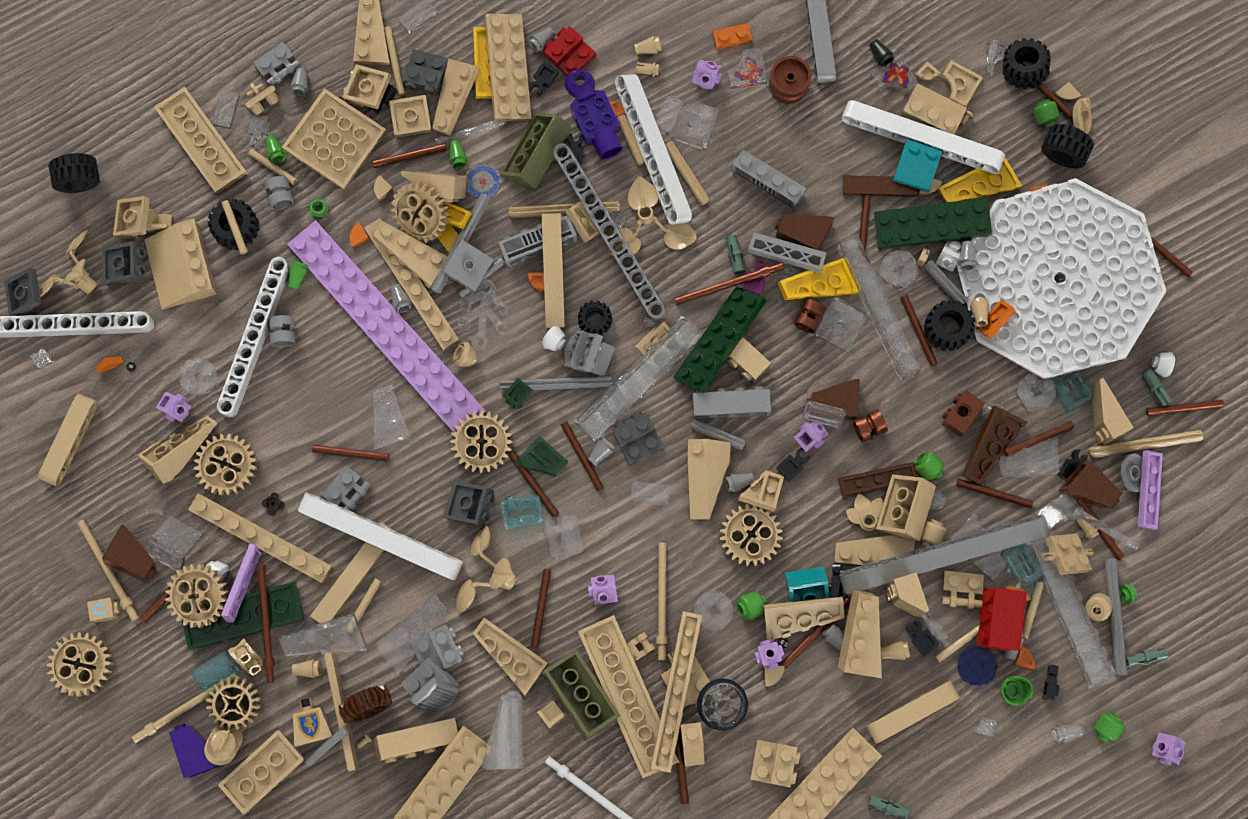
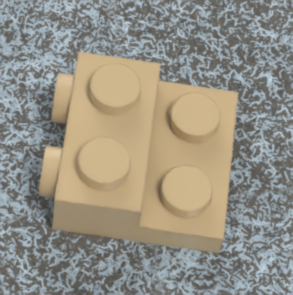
(366, 87)
(131, 217)
(774, 763)

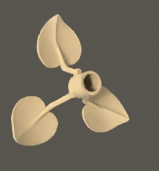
(643, 197)
(77, 274)
(501, 577)

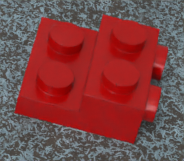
(568, 51)

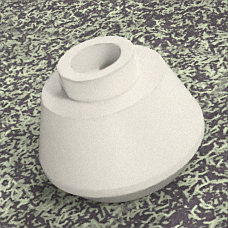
(554, 339)
(1163, 364)
(223, 569)

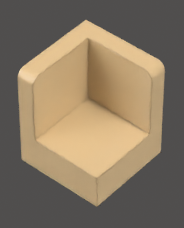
(158, 222)
(551, 714)

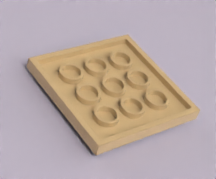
(334, 139)

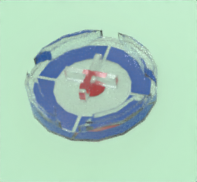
(483, 180)

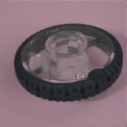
(713, 689)

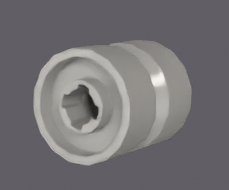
(279, 196)
(282, 331)

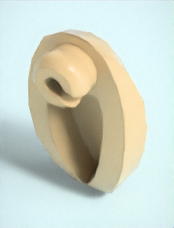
(1082, 115)

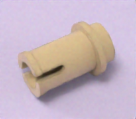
(650, 69)
(1090, 531)

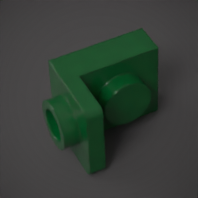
(517, 393)

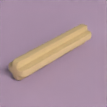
(630, 138)

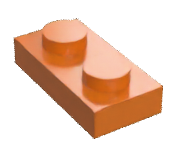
(732, 36)
(997, 318)

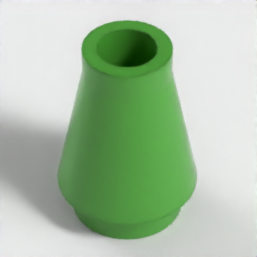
(274, 150)
(457, 155)
(296, 274)

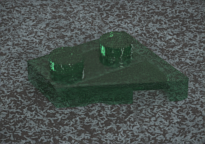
(542, 458)

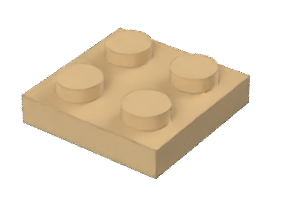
(410, 116)

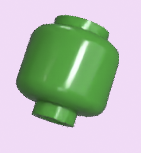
(1046, 113)
(929, 466)
(751, 605)
(1109, 727)

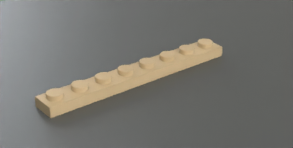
(418, 295)
(260, 537)
(676, 692)

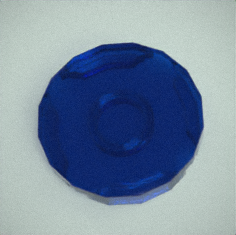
(977, 666)

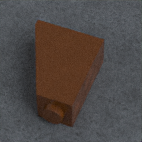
(804, 229)
(840, 396)
(1091, 486)
(129, 556)

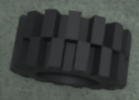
(594, 307)

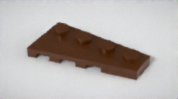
(995, 436)

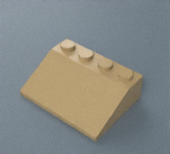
(180, 264)

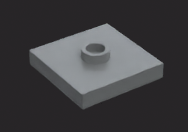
(467, 265)

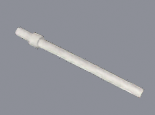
(563, 771)

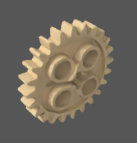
(406, 202)
(498, 442)
(232, 449)
(765, 545)
(180, 597)
(84, 648)

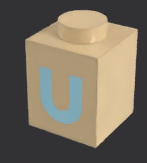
(103, 610)

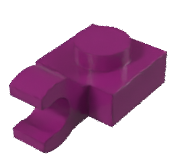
(757, 284)

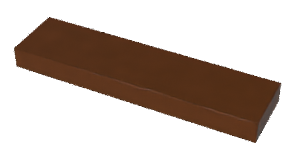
(876, 186)
(874, 479)

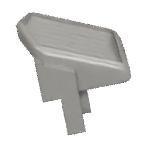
(587, 353)
(431, 686)

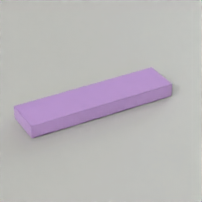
(1150, 490)
(241, 583)

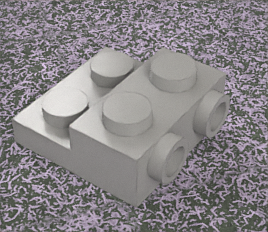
(438, 645)

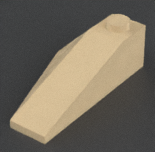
(170, 457)

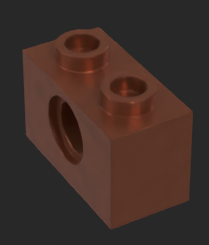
(970, 405)

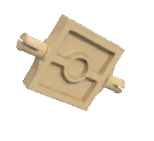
(1068, 554)
(696, 682)

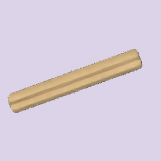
(687, 174)

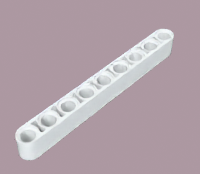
(901, 129)
(653, 149)
(77, 324)
(254, 346)
(380, 536)

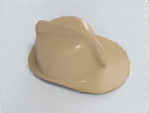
(223, 744)

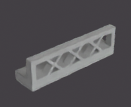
(787, 252)

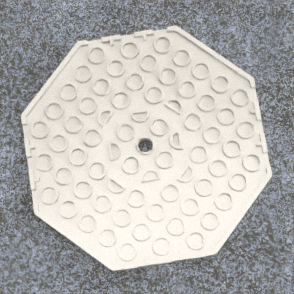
(1108, 284)

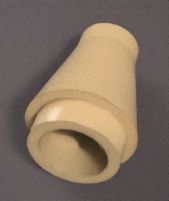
(649, 46)
(980, 308)
(896, 651)
(309, 668)

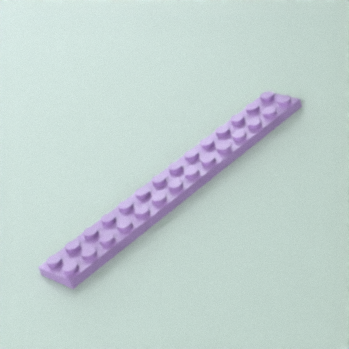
(384, 326)

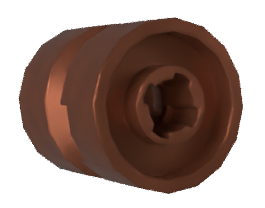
(810, 314)
(868, 426)

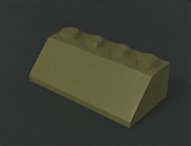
(535, 150)
(580, 694)

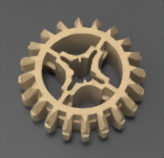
(221, 715)

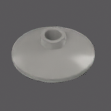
(1131, 472)

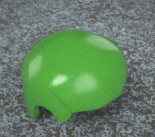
(1016, 690)

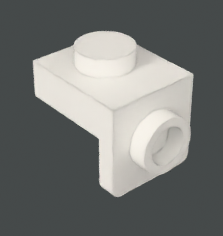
(950, 255)

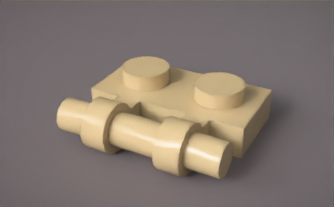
(962, 583)

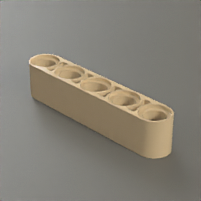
(67, 440)
(913, 712)

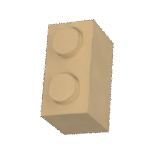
(748, 361)

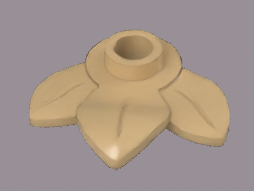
(865, 509)

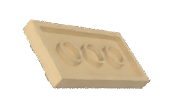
(261, 772)

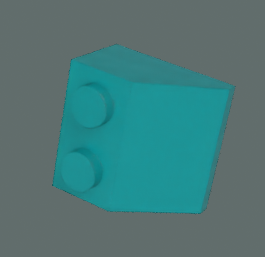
(917, 165)
(807, 584)

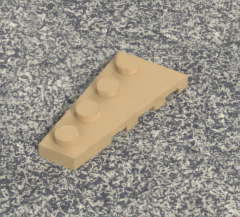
(417, 256)
(792, 617)

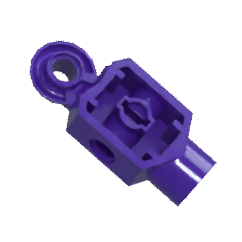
(593, 115)

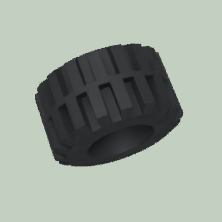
(1026, 75)
(1067, 146)
(74, 173)
(219, 219)
(954, 311)

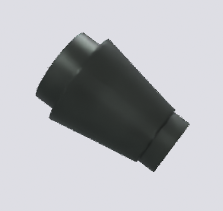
(881, 53)

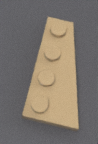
(370, 35)
(454, 92)
(871, 550)
(513, 657)

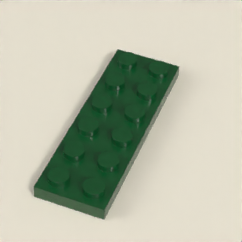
(933, 223)
(720, 339)
(283, 607)

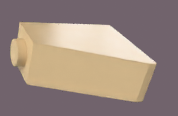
(692, 744)

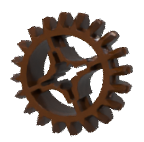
(365, 704)

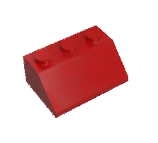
(1001, 619)

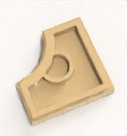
(961, 82)

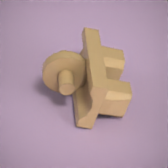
(268, 94)
(246, 657)

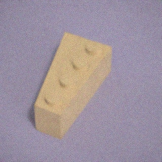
(861, 639)
(414, 740)

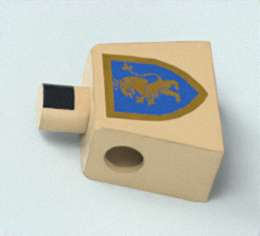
(310, 724)

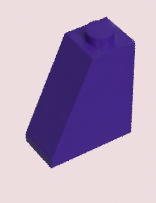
(190, 752)

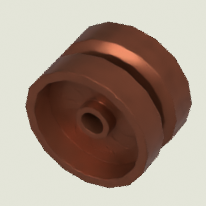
(790, 79)

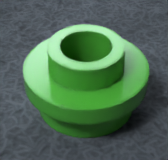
(316, 203)
(1128, 593)

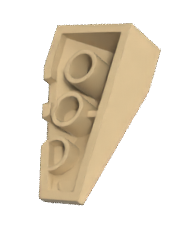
(706, 473)

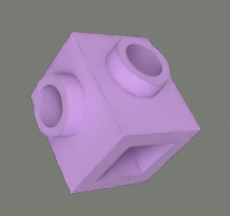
(707, 74)
(174, 407)
(811, 435)
(603, 589)
(763, 659)
(1168, 749)

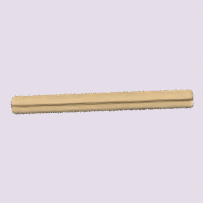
(536, 211)
(1144, 444)

